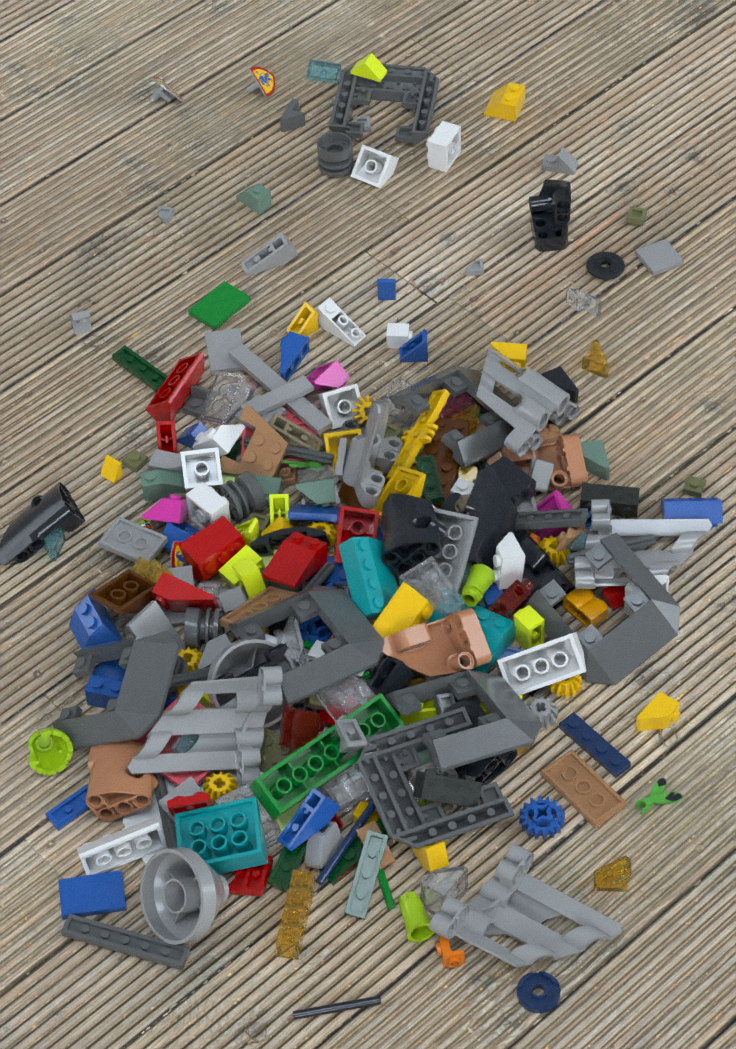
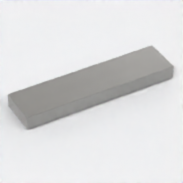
(280, 396)

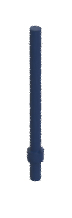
(346, 843)

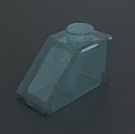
(54, 543)

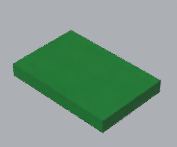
(219, 305)

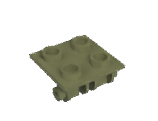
(271, 752)

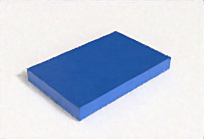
(313, 512)
(92, 894)

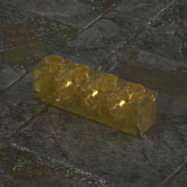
(295, 914)

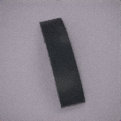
(265, 544)
(272, 657)

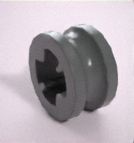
(350, 424)

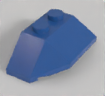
(92, 623)

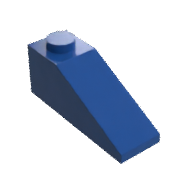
(293, 350)
(310, 818)

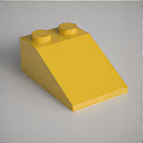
(401, 482)

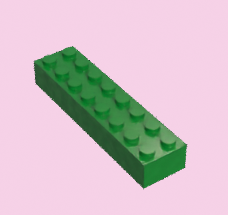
(319, 760)

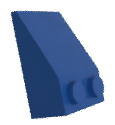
(104, 683)

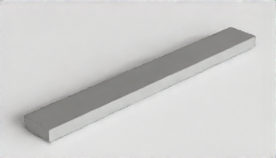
(271, 380)

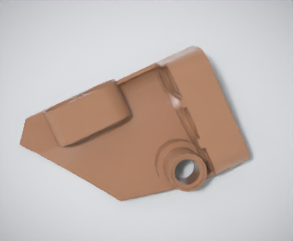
(564, 454)
(440, 645)
(111, 786)

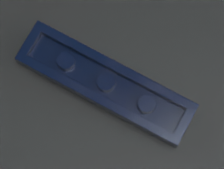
(594, 745)

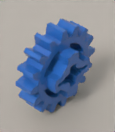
(316, 630)
(542, 818)

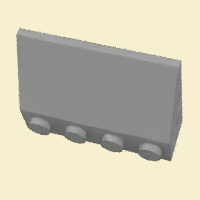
(455, 544)

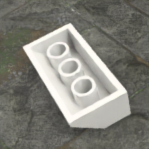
(543, 664)
(122, 847)

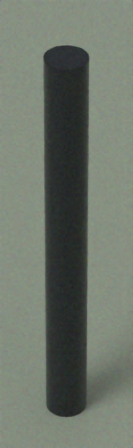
(337, 1007)

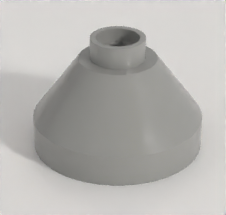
(237, 659)
(181, 895)

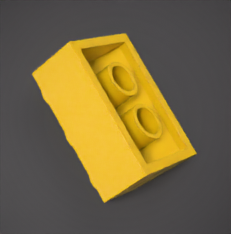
(403, 611)

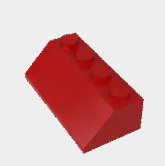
(176, 388)

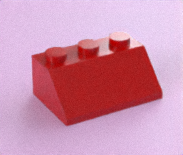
(211, 548)

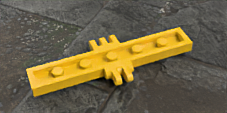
(421, 432)

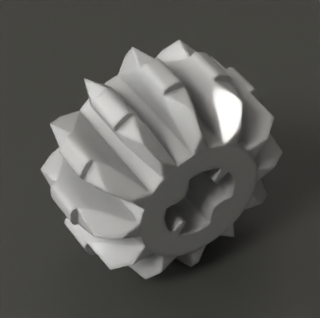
(544, 711)

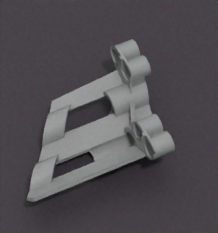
(539, 402)
(371, 450)
(657, 561)
(227, 735)
(517, 906)

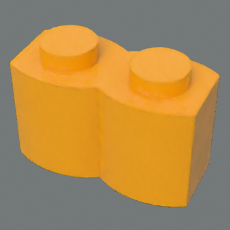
(585, 607)

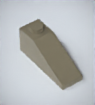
(294, 434)

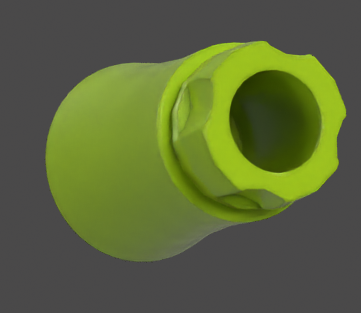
(477, 583)
(415, 917)

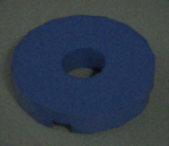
(535, 1003)

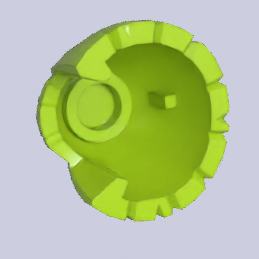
(49, 751)

